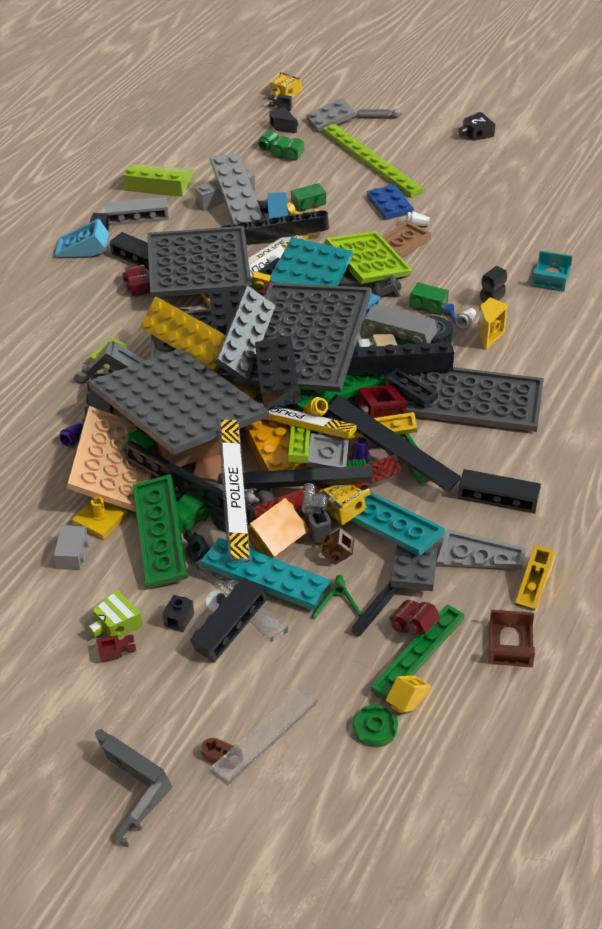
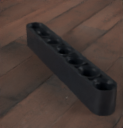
(284, 226)

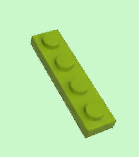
(299, 445)

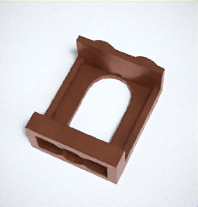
(510, 654)

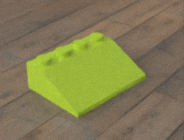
(157, 179)

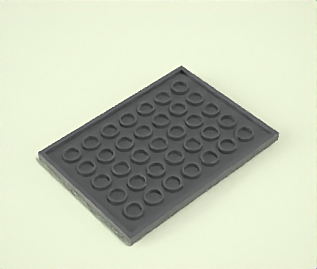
(322, 328)
(177, 400)

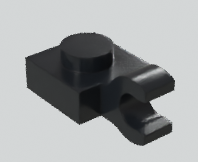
(197, 546)

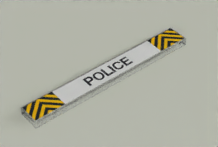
(233, 491)

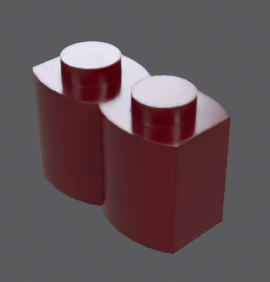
(136, 279)
(414, 617)

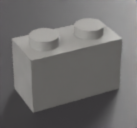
(71, 547)

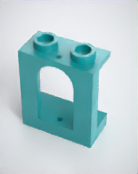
(552, 280)

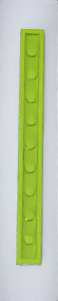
(373, 160)

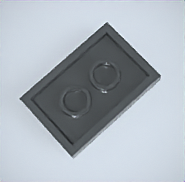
(413, 570)

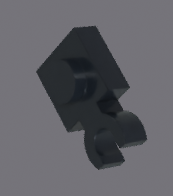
(281, 101)

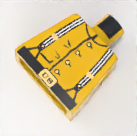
(285, 85)
(345, 501)

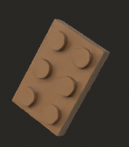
(406, 238)

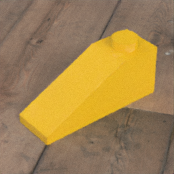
(536, 576)

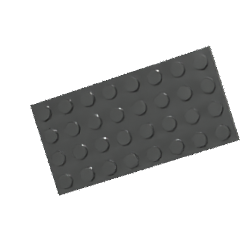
(480, 398)

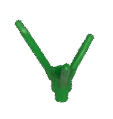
(338, 589)

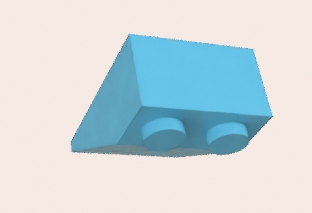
(84, 241)

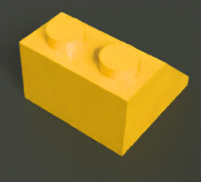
(491, 321)

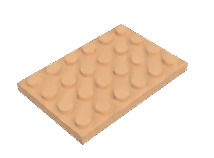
(100, 462)

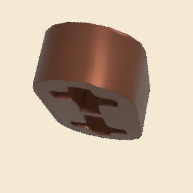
(221, 749)

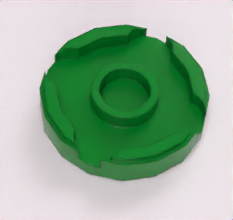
(375, 726)

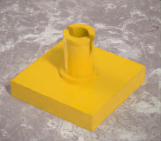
(100, 517)

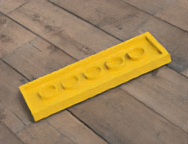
(183, 332)

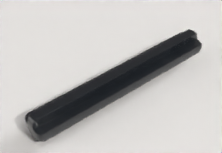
(374, 609)

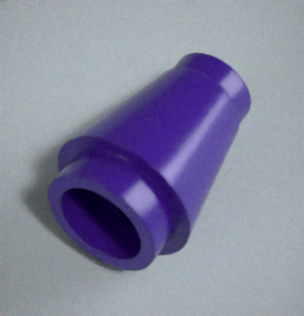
(70, 434)
(361, 450)

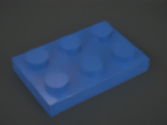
(389, 202)

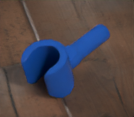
(449, 309)

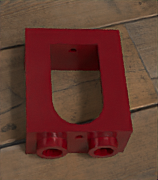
(380, 402)

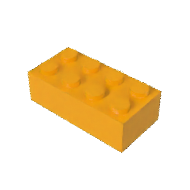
(270, 445)

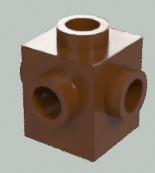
(337, 546)

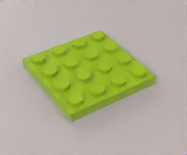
(372, 257)

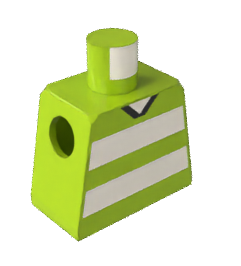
(115, 616)

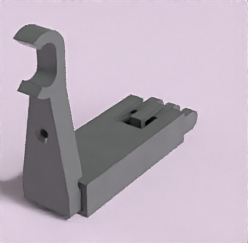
(113, 355)
(141, 769)

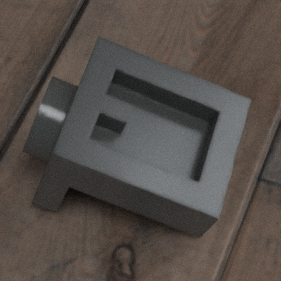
(388, 285)

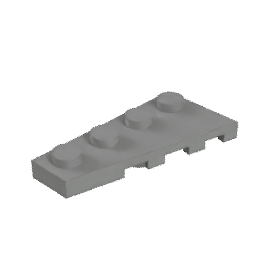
(474, 551)

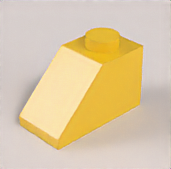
(407, 693)

